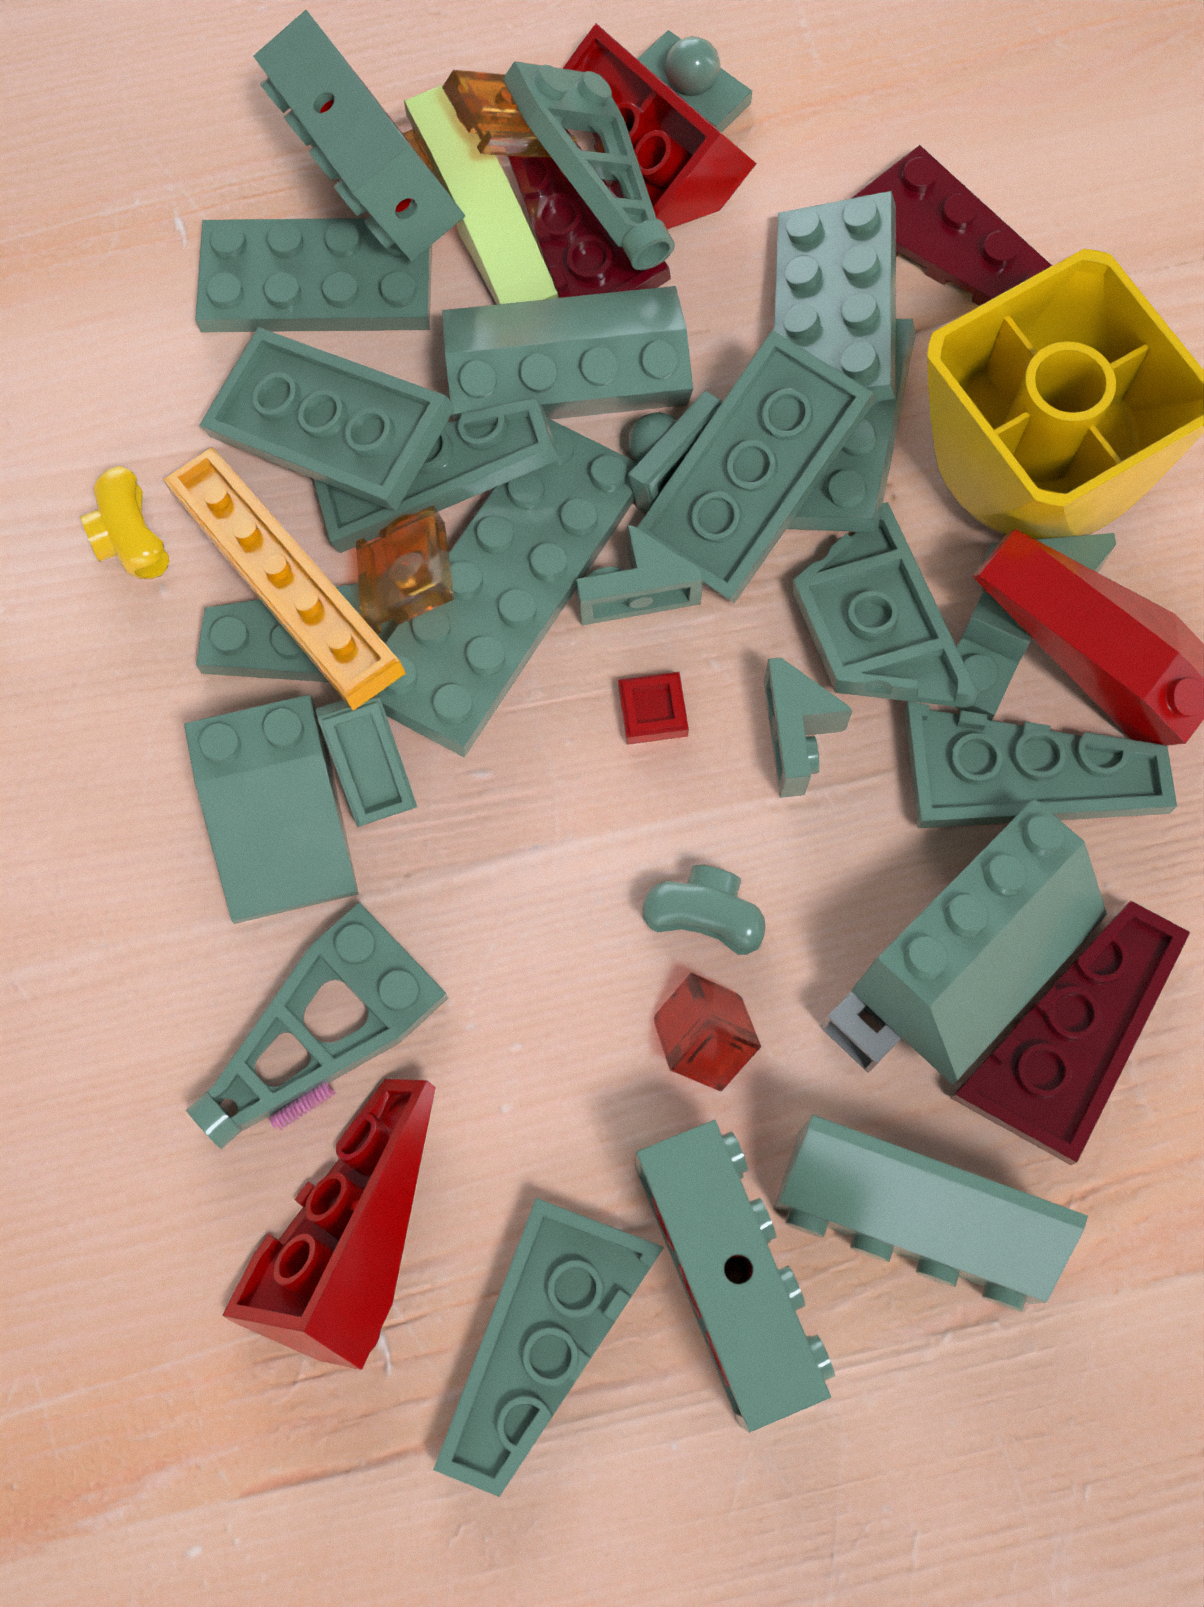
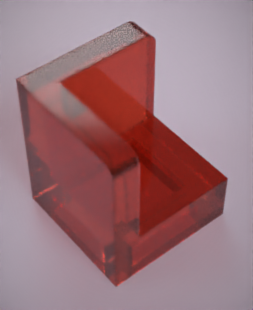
(706, 1032)

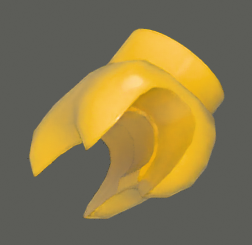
(121, 528)

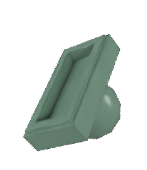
(695, 74)
(662, 443)
(366, 760)

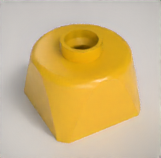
(1061, 400)

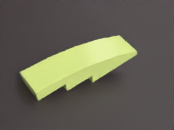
(493, 219)

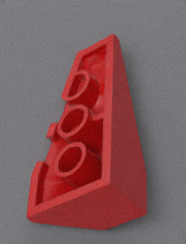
(681, 154)
(1111, 641)
(340, 1258)

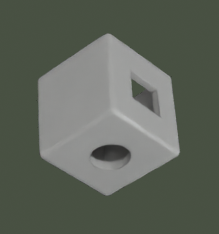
(856, 1036)

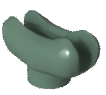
(708, 907)

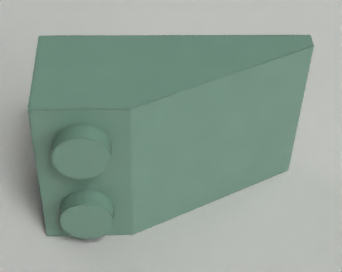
(271, 808)

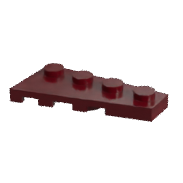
(953, 230)
(571, 237)
(1073, 1044)

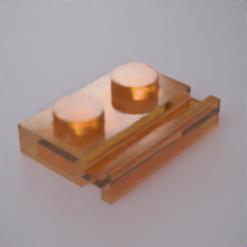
(491, 113)
(404, 569)

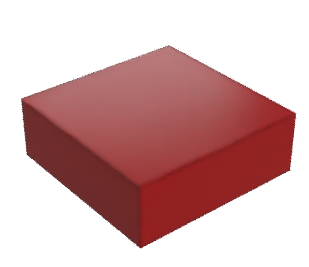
(653, 708)

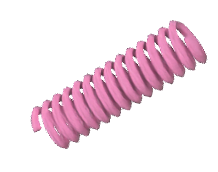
(301, 1102)

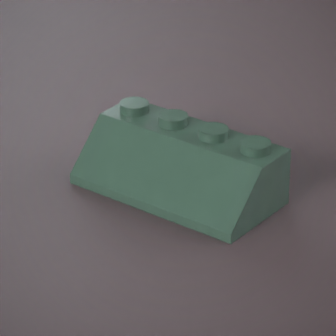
(571, 354)
(987, 942)
(927, 1213)

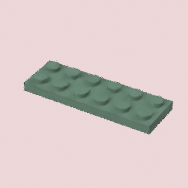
(509, 587)

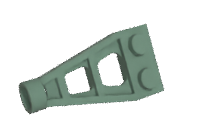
(582, 101)
(379, 975)

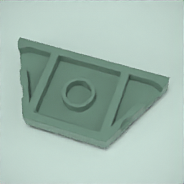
(880, 622)

